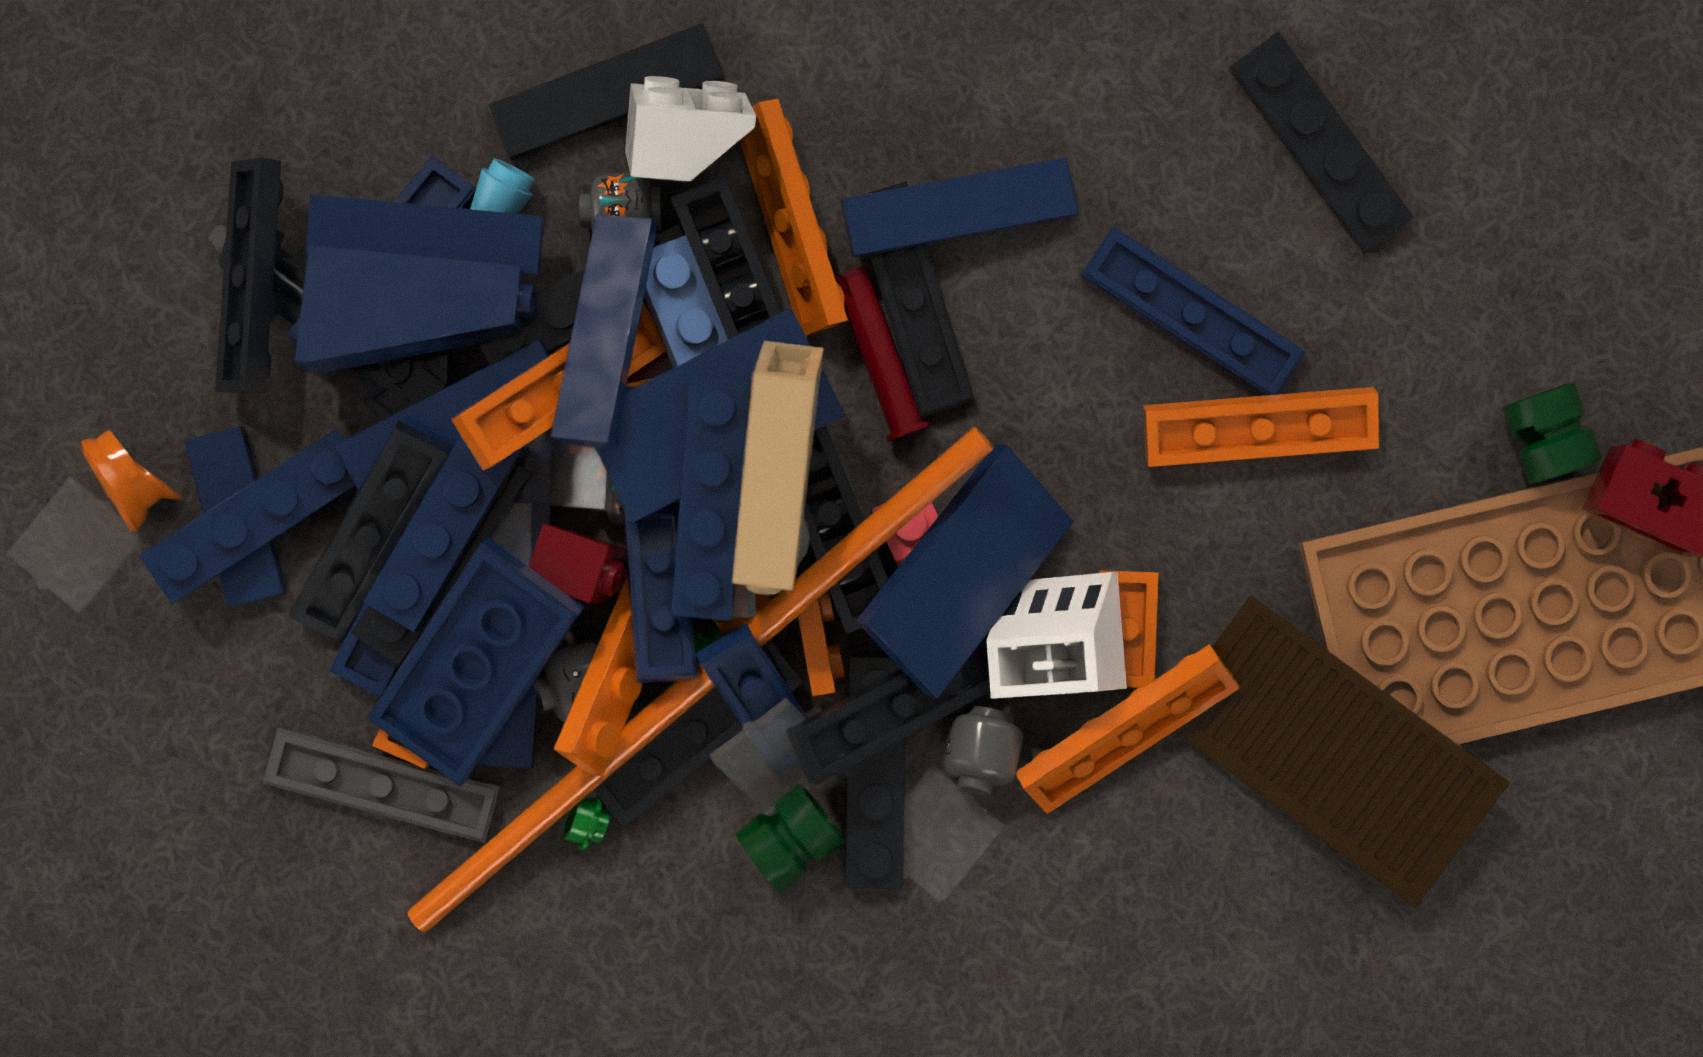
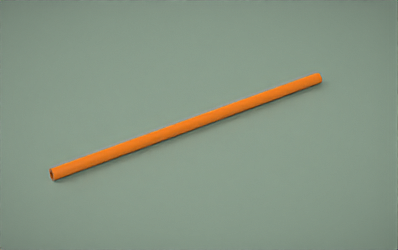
(685, 693)

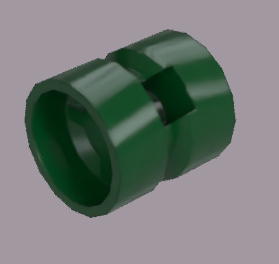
(1552, 433)
(790, 837)

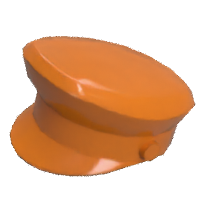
(124, 480)

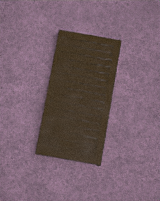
(1342, 755)

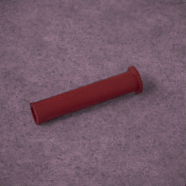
(880, 355)

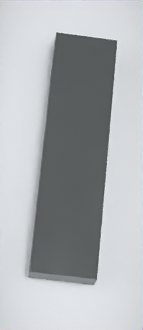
(381, 784)

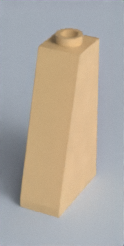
(776, 466)

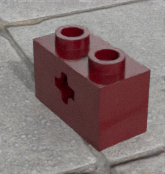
(1625, 498)
(580, 564)

